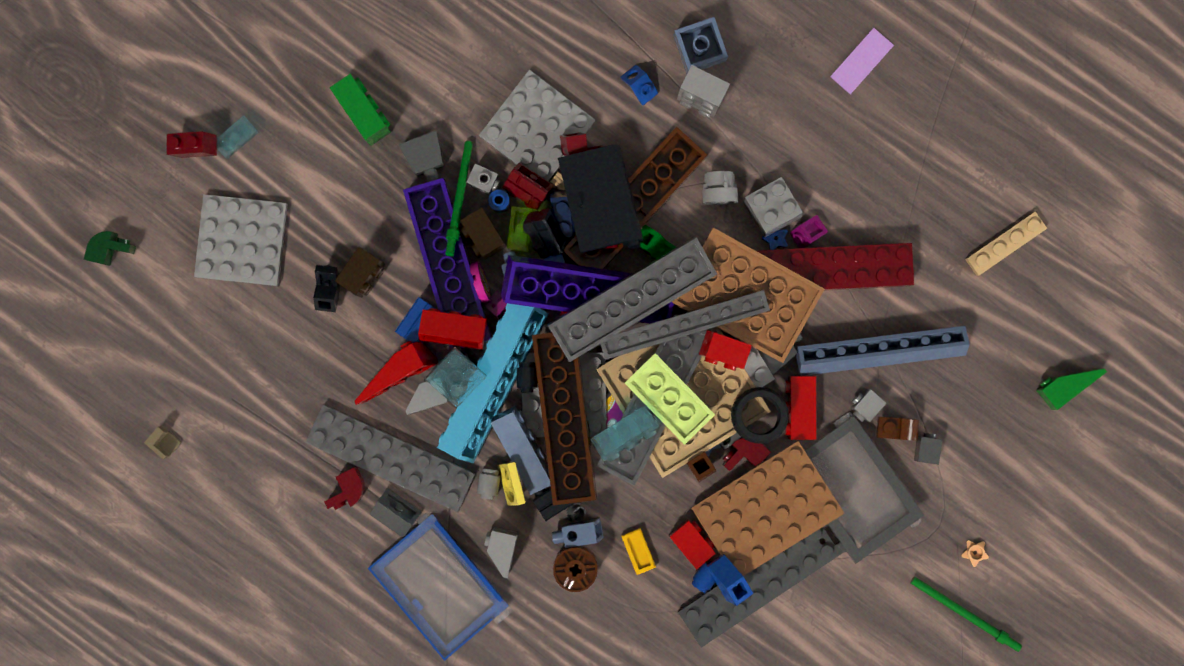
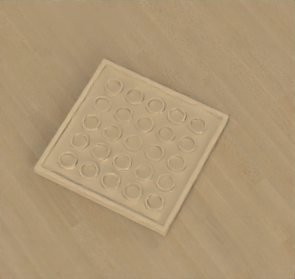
(710, 382)

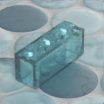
(625, 434)

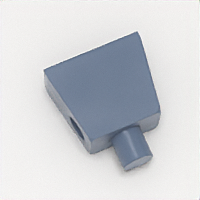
(587, 533)

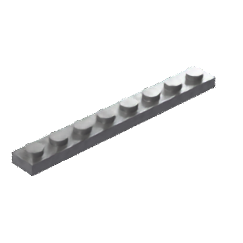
(685, 324)

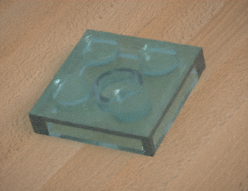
(455, 377)

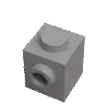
(483, 179)
(867, 405)

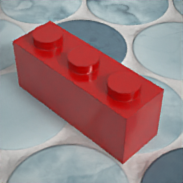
(452, 328)
(801, 407)

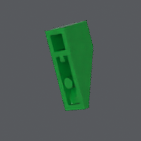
(1061, 389)

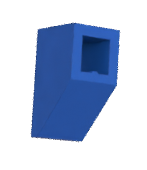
(729, 580)

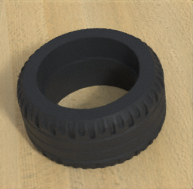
(782, 415)

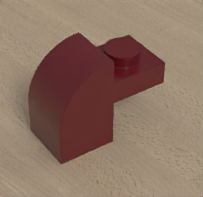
(575, 143)
(753, 452)
(352, 487)

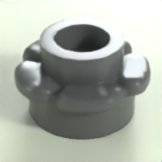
(576, 512)

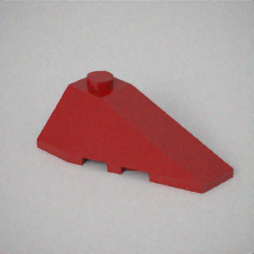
(409, 361)

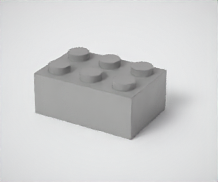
(702, 91)

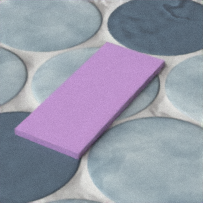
(862, 61)

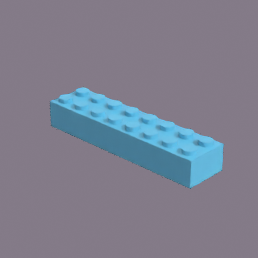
(504, 351)

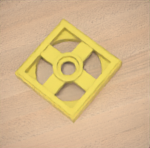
(511, 483)

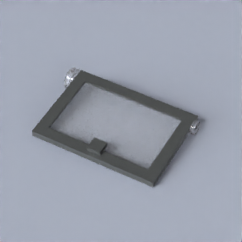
(864, 487)

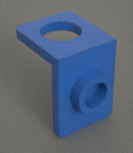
(640, 84)

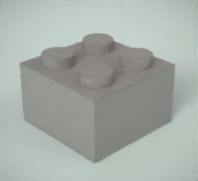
(773, 207)

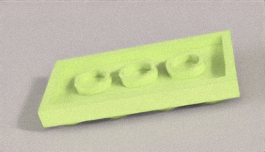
(669, 398)

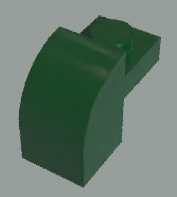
(102, 246)

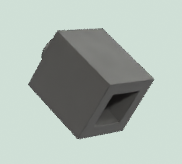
(928, 449)

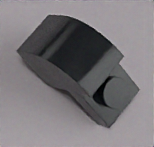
(326, 290)

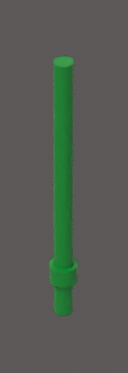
(453, 233)
(1000, 635)

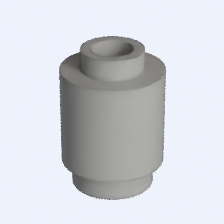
(488, 483)

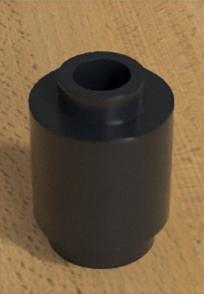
(527, 377)

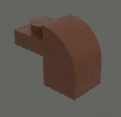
(897, 428)
(701, 467)

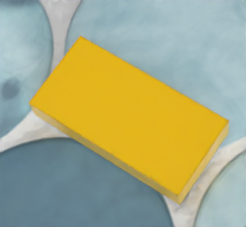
(638, 551)

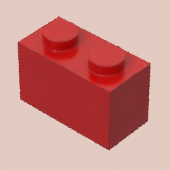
(724, 349)
(692, 544)

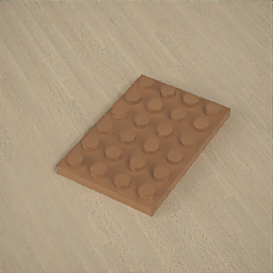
(744, 272)
(768, 509)

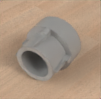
(719, 188)

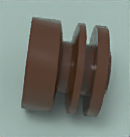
(567, 558)

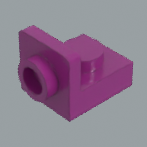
(808, 232)
(496, 305)

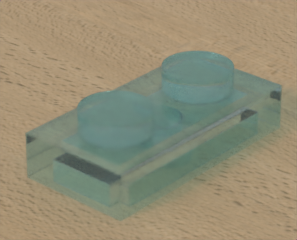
(236, 137)

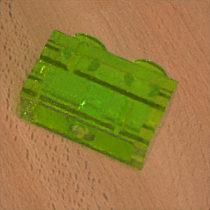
(517, 238)

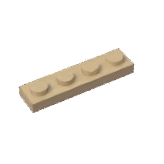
(1006, 243)

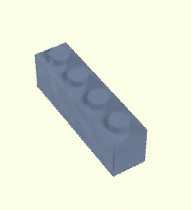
(522, 449)

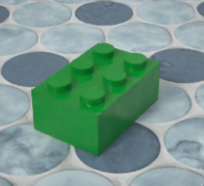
(361, 109)

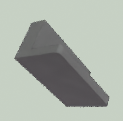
(395, 513)

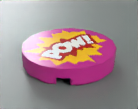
(480, 282)

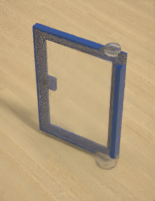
(439, 587)

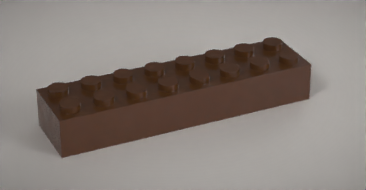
(651, 187)
(564, 423)

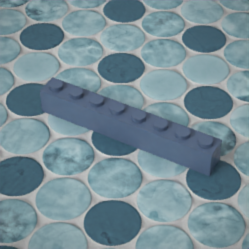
(882, 350)

